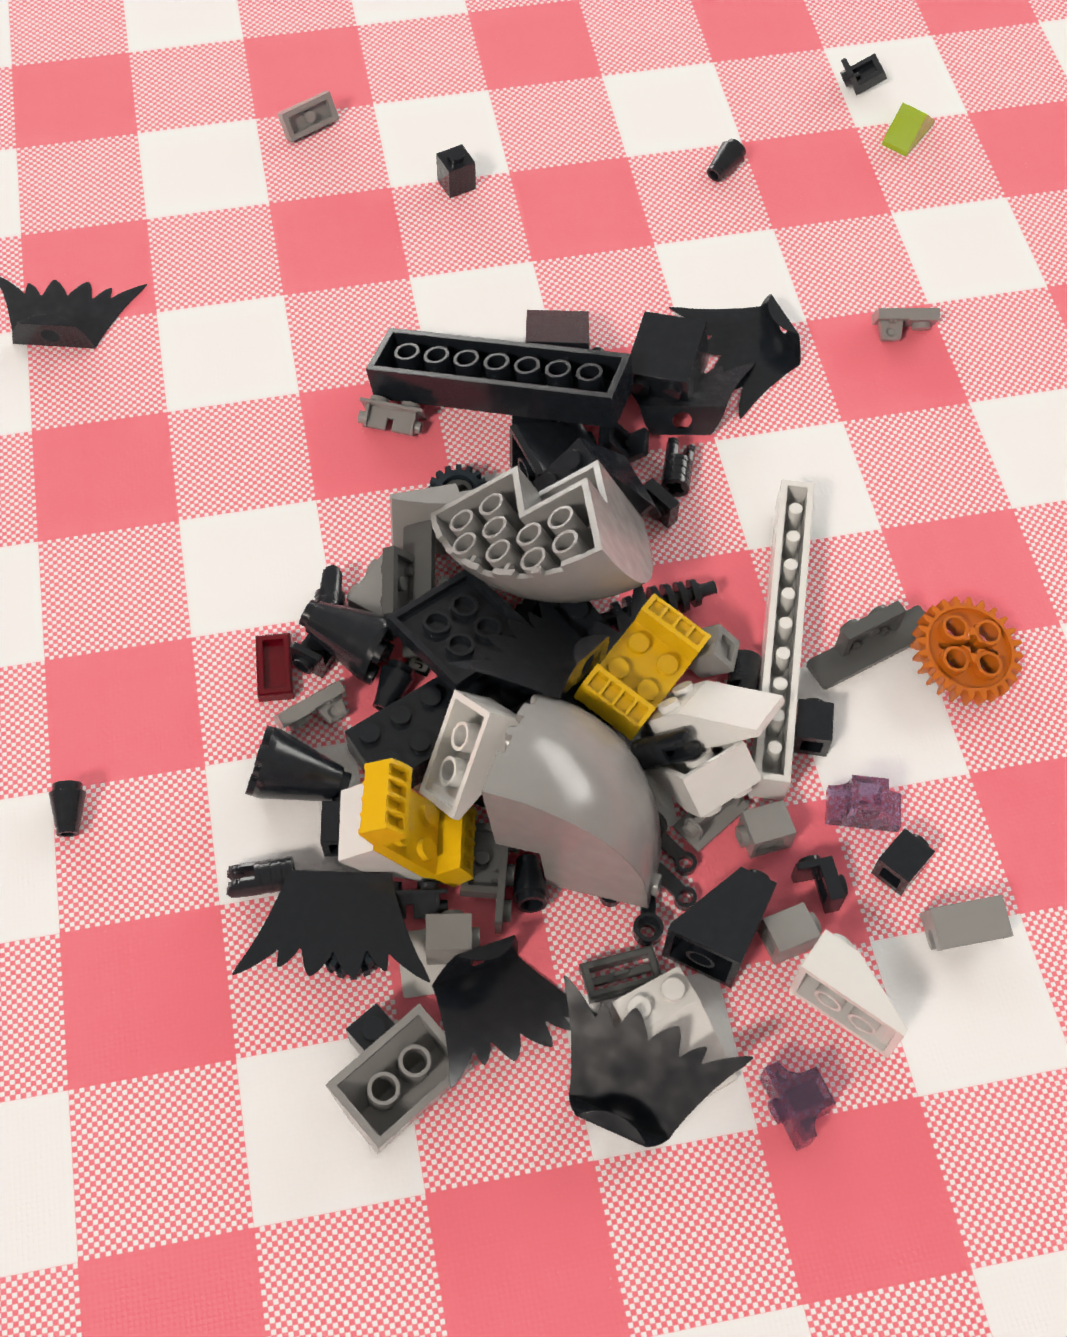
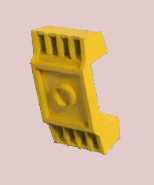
(642, 667)
(413, 828)

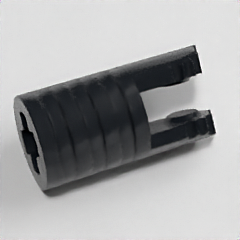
(677, 468)
(331, 586)
(746, 670)
(665, 749)
(258, 877)

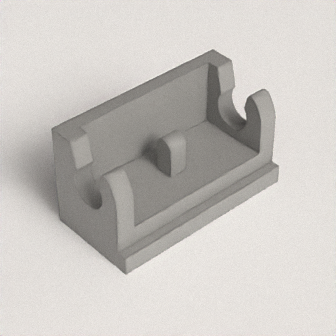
(966, 923)

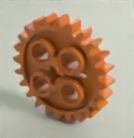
(966, 651)

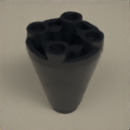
(351, 636)
(294, 771)

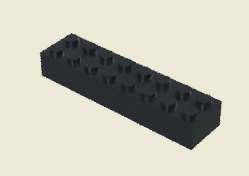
(502, 376)
(412, 723)

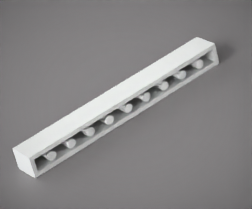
(783, 634)

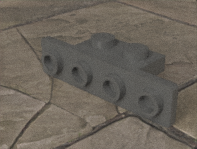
(408, 571)
(866, 643)
(491, 874)

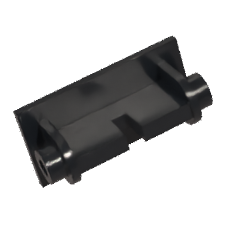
(423, 898)

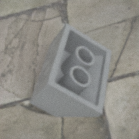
(395, 1079)

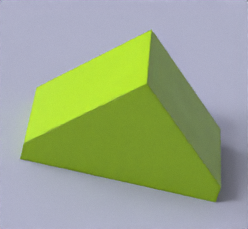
(907, 129)

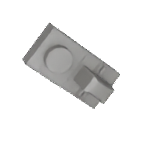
(308, 116)
(892, 320)
(326, 702)

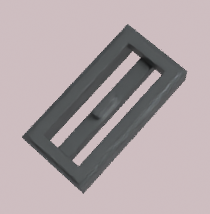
(615, 960)

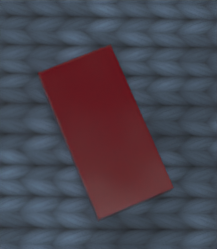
(274, 667)

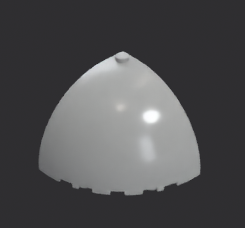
(549, 545)
(576, 801)

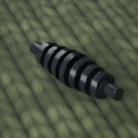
(677, 597)

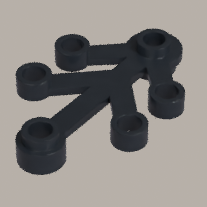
(670, 882)

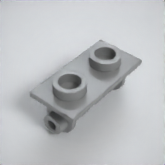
(380, 410)
(702, 831)

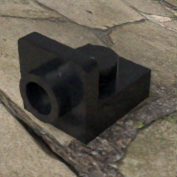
(666, 505)
(311, 657)

